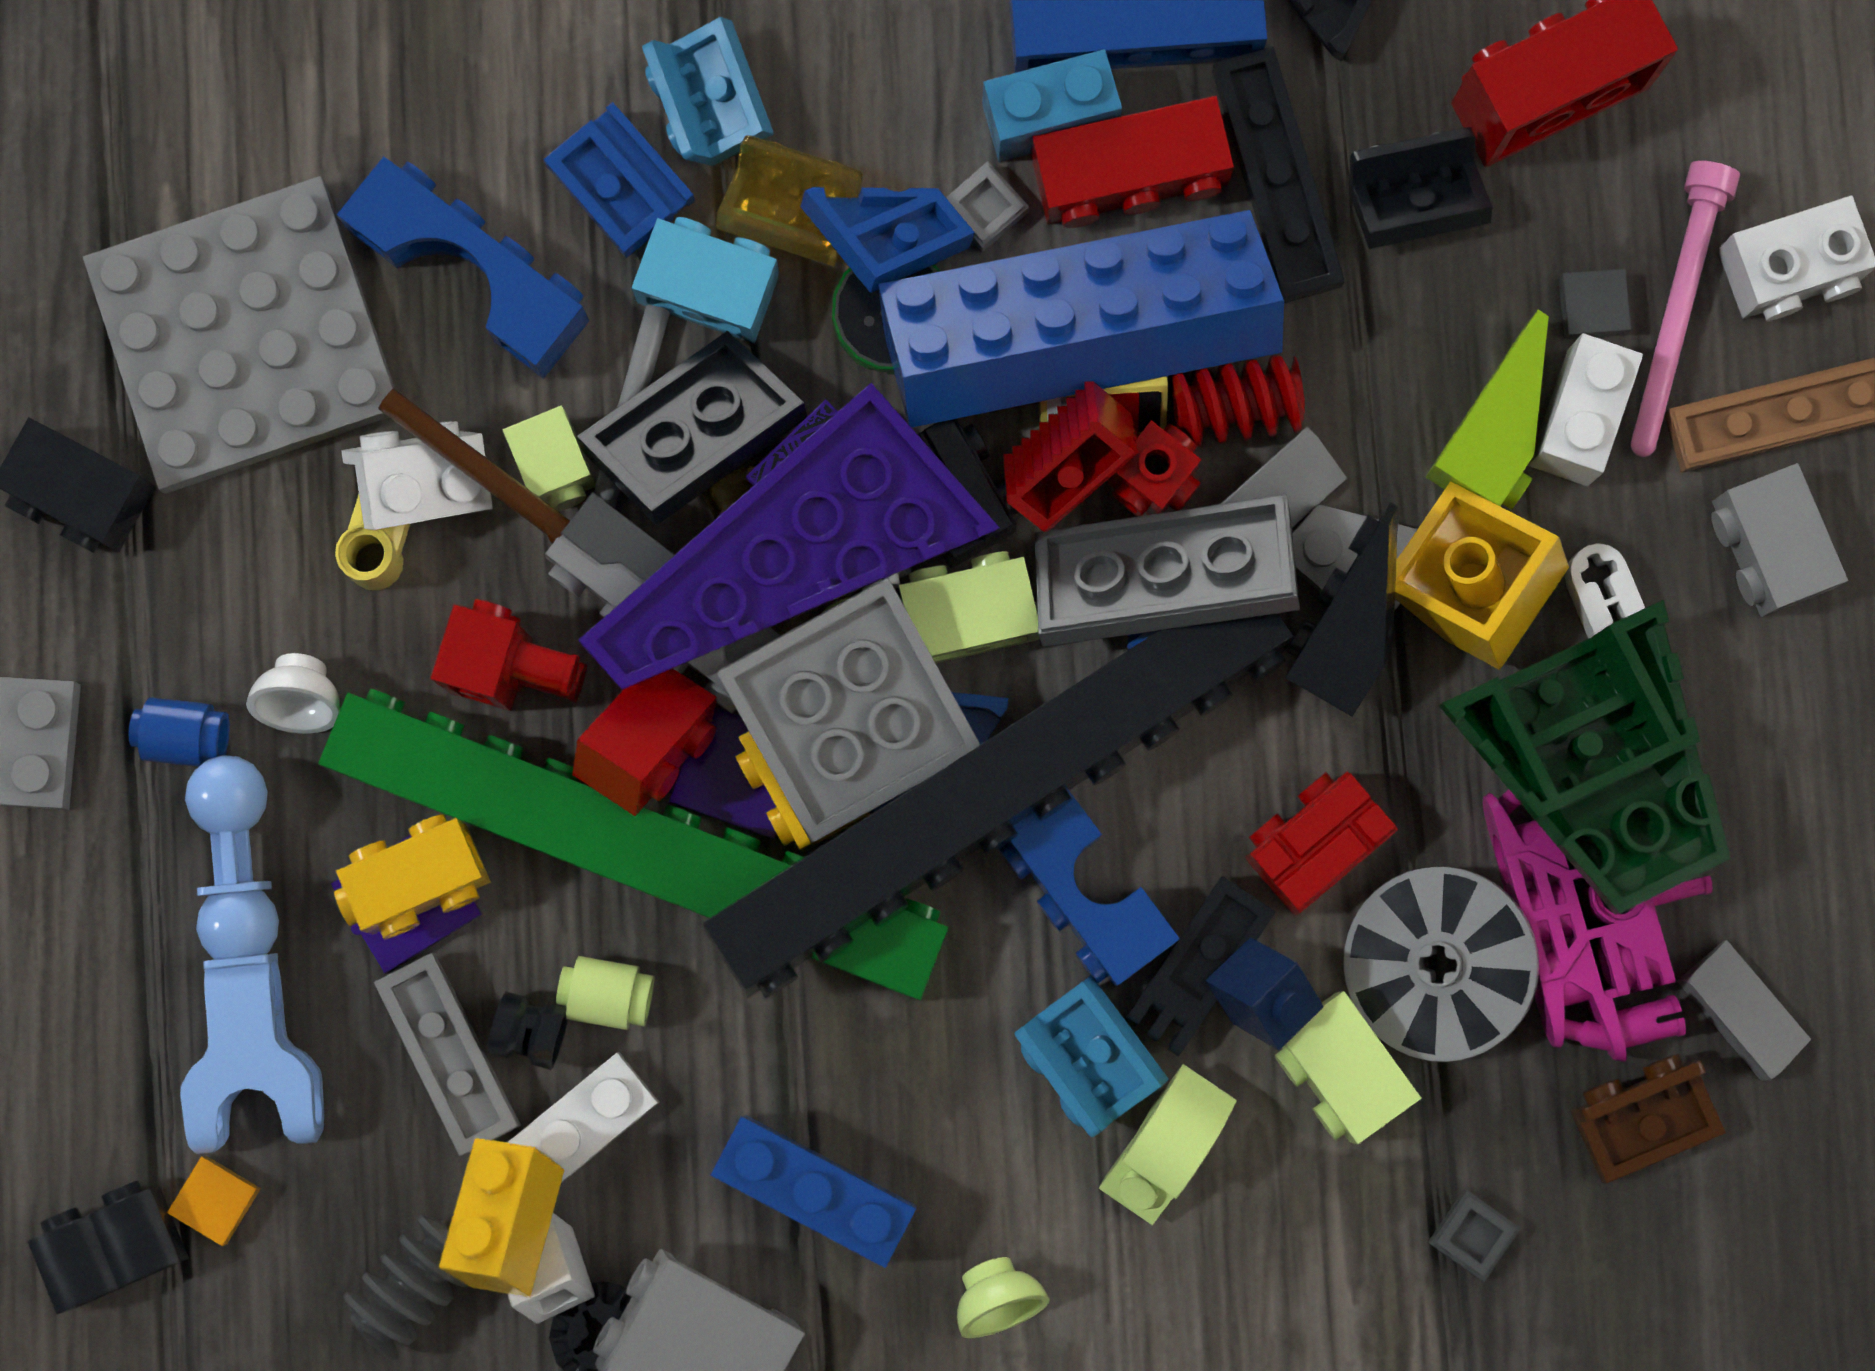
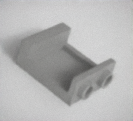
(692, 1325)

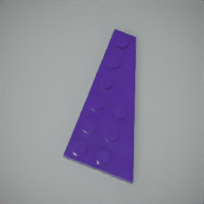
(820, 525)

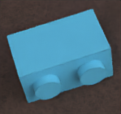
(707, 278)

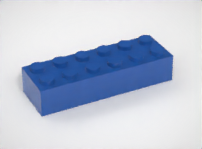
(1080, 315)

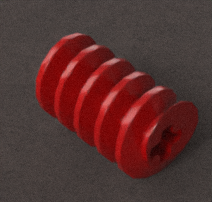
(1238, 399)

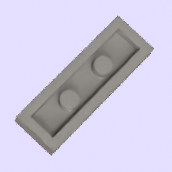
(447, 1053)

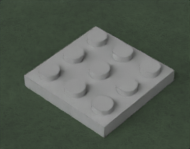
(848, 709)

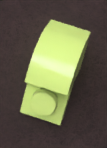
(1169, 1145)

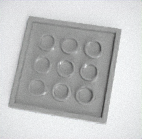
(241, 334)

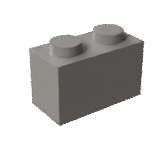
(1777, 540)

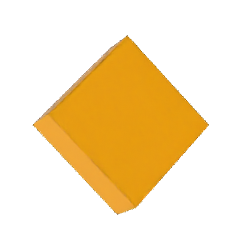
(214, 1200)

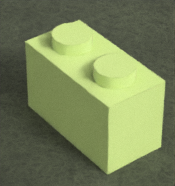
(972, 607)
(1347, 1071)

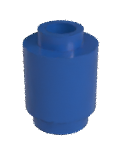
(179, 732)

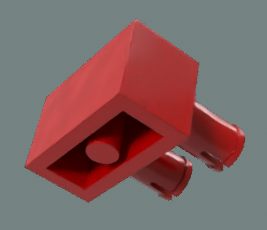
(493, 657)

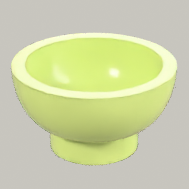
(998, 1298)

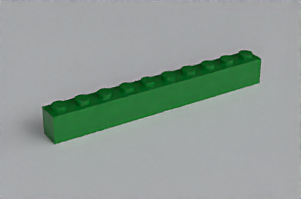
(584, 828)

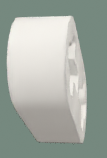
(1588, 598)

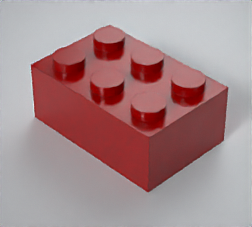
(1561, 74)

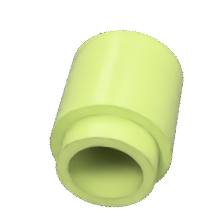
(605, 993)

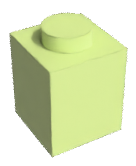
(551, 458)

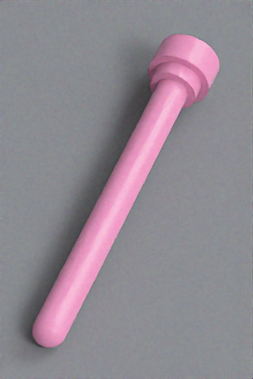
(1709, 189)

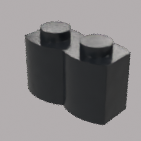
(107, 1248)

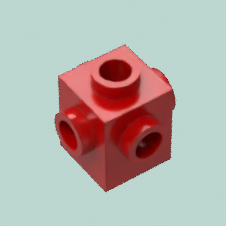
(1151, 493)

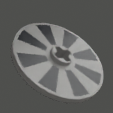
(1477, 927)

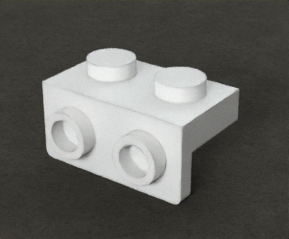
(411, 482)

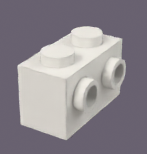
(1798, 259)

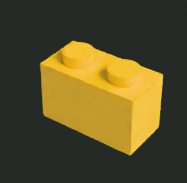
(502, 1217)

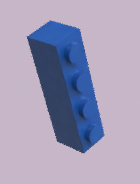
(1135, 31)

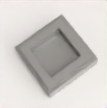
(988, 205)

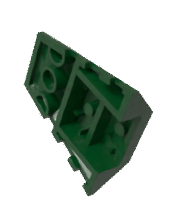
(1604, 758)

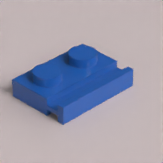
(618, 179)

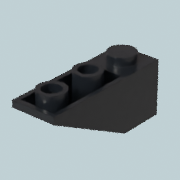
(1356, 630)

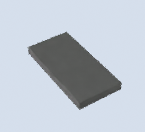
(1165, 571)

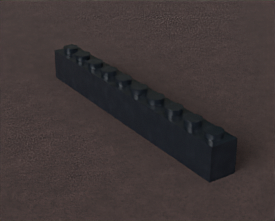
(985, 794)

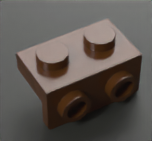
(1647, 1119)

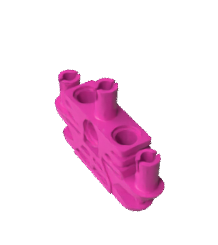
(1626, 947)

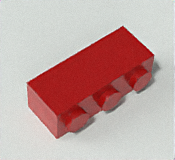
(1132, 162)

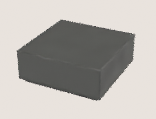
(1595, 303)
(1474, 1235)

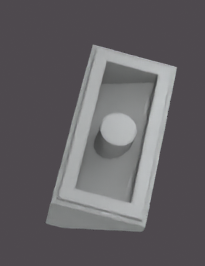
(1301, 471)
(1744, 1011)

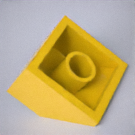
(1478, 574)

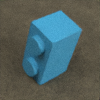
(1048, 100)

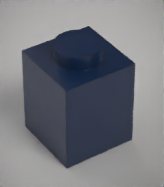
(1265, 993)

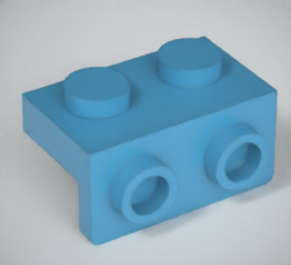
(707, 92)
(1090, 1057)

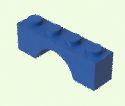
(405, 220)

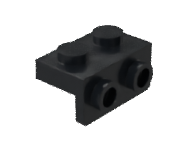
(1418, 188)

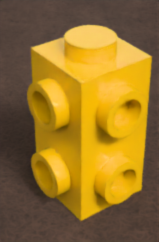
(396, 883)

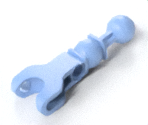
(242, 982)

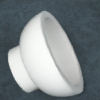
(295, 696)

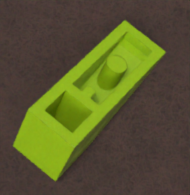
(1501, 426)

